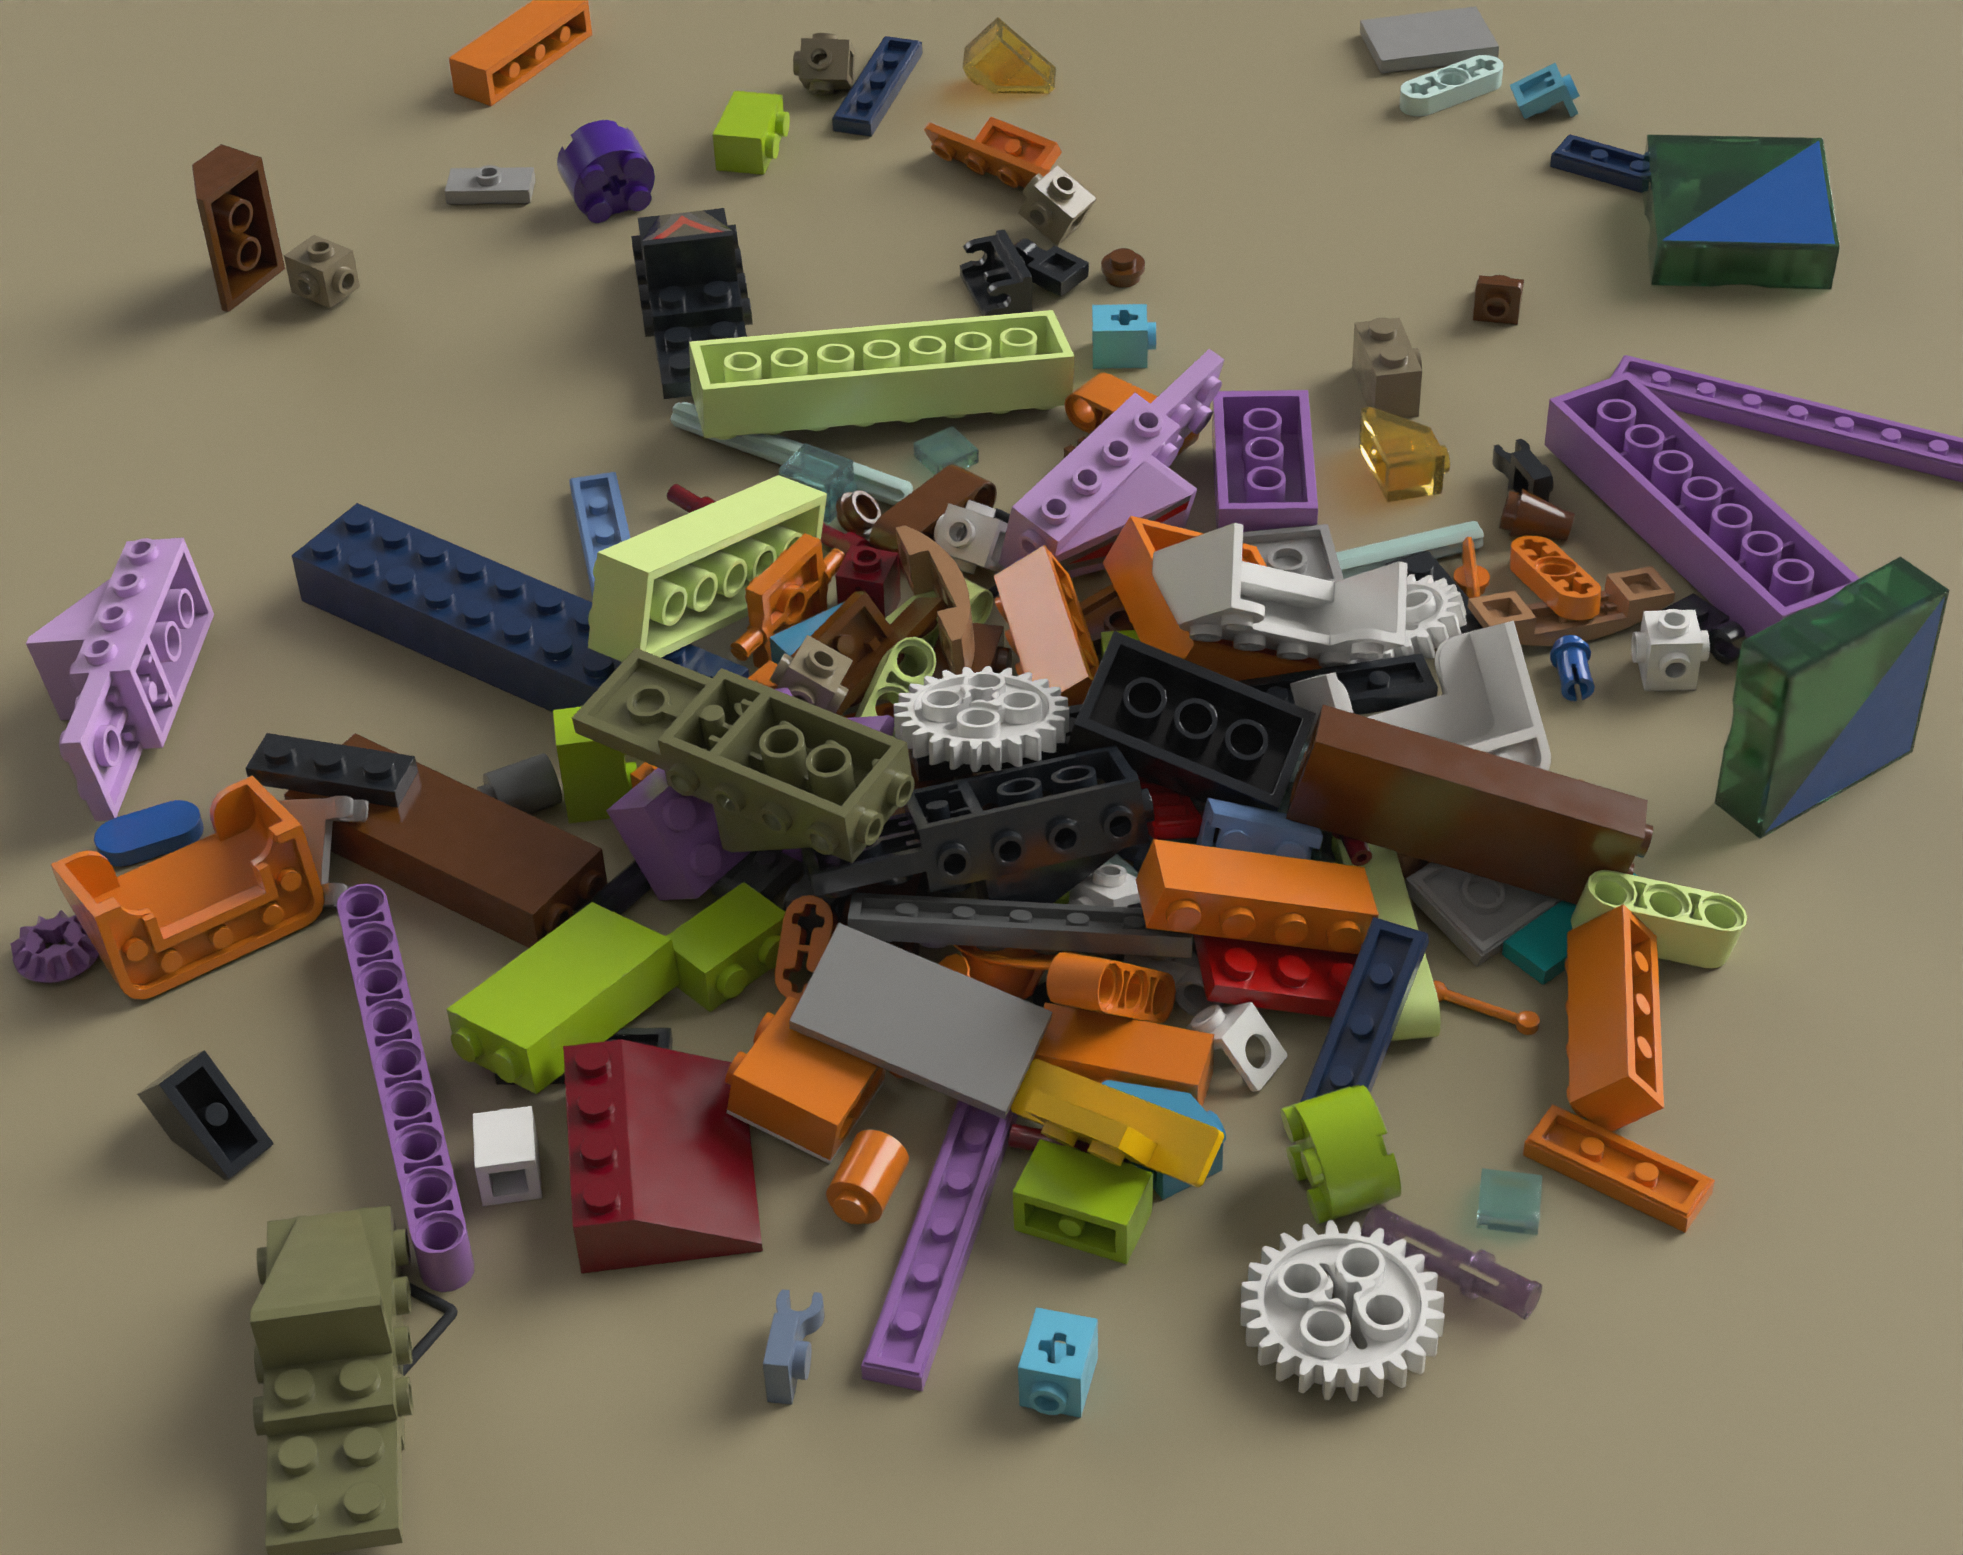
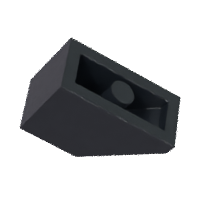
(206, 1116)

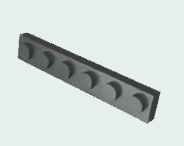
(1013, 924)

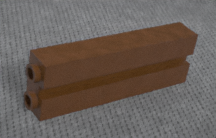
(1464, 807)
(472, 854)

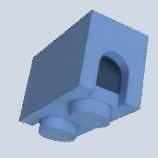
(1256, 830)

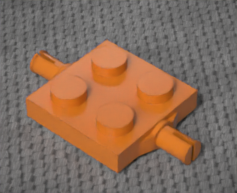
(786, 595)

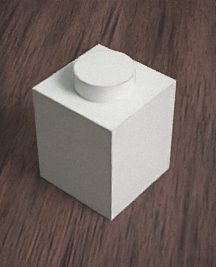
(507, 1156)

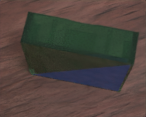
(1739, 211)
(1830, 696)

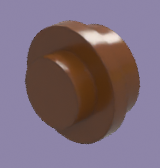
(1123, 267)
(857, 512)

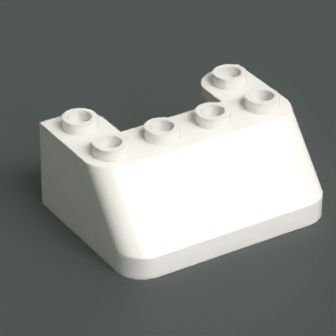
(1277, 609)
(1482, 704)

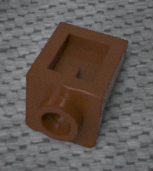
(1498, 299)

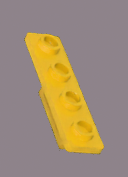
(1116, 1124)

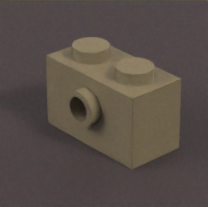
(1387, 367)

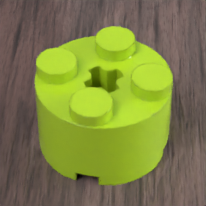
(1341, 1152)

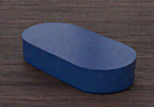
(149, 832)

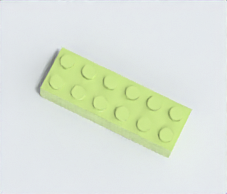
(695, 569)

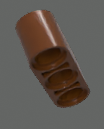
(928, 502)

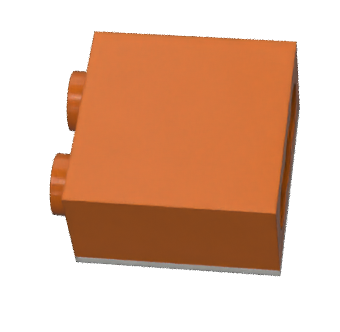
(800, 1086)

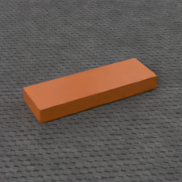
(1619, 1168)

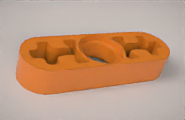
(1555, 578)

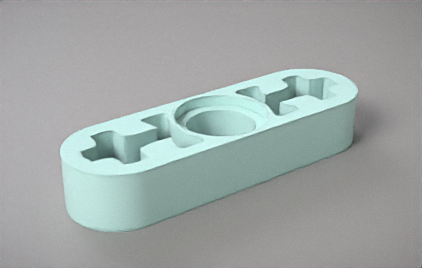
(1451, 85)

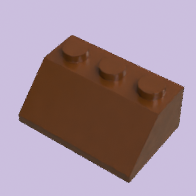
(237, 223)

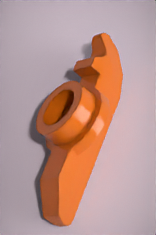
(1470, 576)

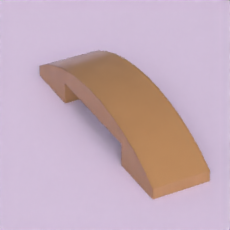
(933, 569)
(1621, 607)

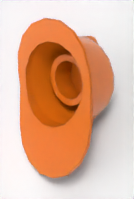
(1009, 969)

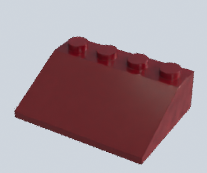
(655, 1158)

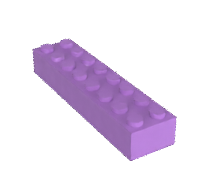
(1691, 503)

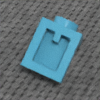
(1544, 89)

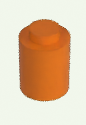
(867, 1177)

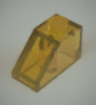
(1007, 63)
(1402, 455)

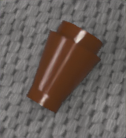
(1532, 516)

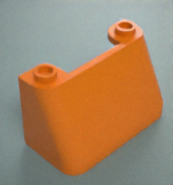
(200, 901)

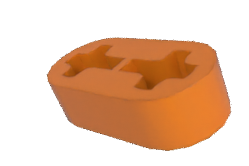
(793, 941)

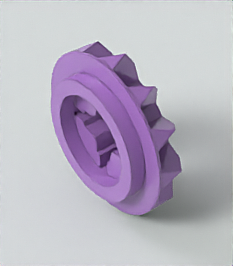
(57, 961)

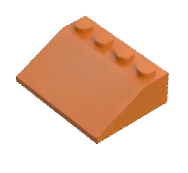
(1130, 571)

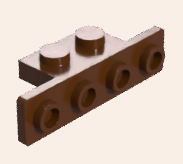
(865, 636)

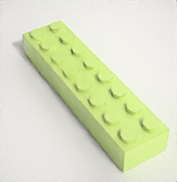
(880, 374)

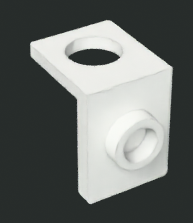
(1231, 1031)

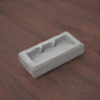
(490, 185)

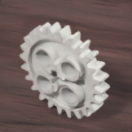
(1432, 615)
(981, 718)
(1308, 1333)

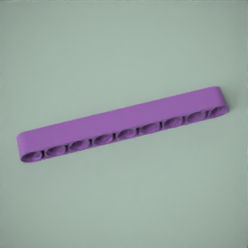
(405, 1090)

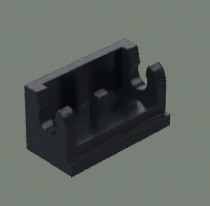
(999, 279)

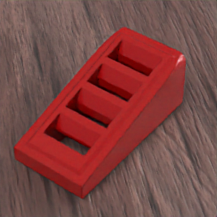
(1174, 813)

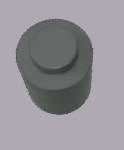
(524, 784)

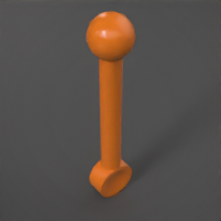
(1526, 1021)

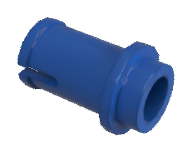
(1571, 659)

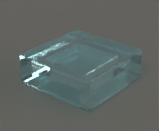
(945, 449)
(1509, 1201)

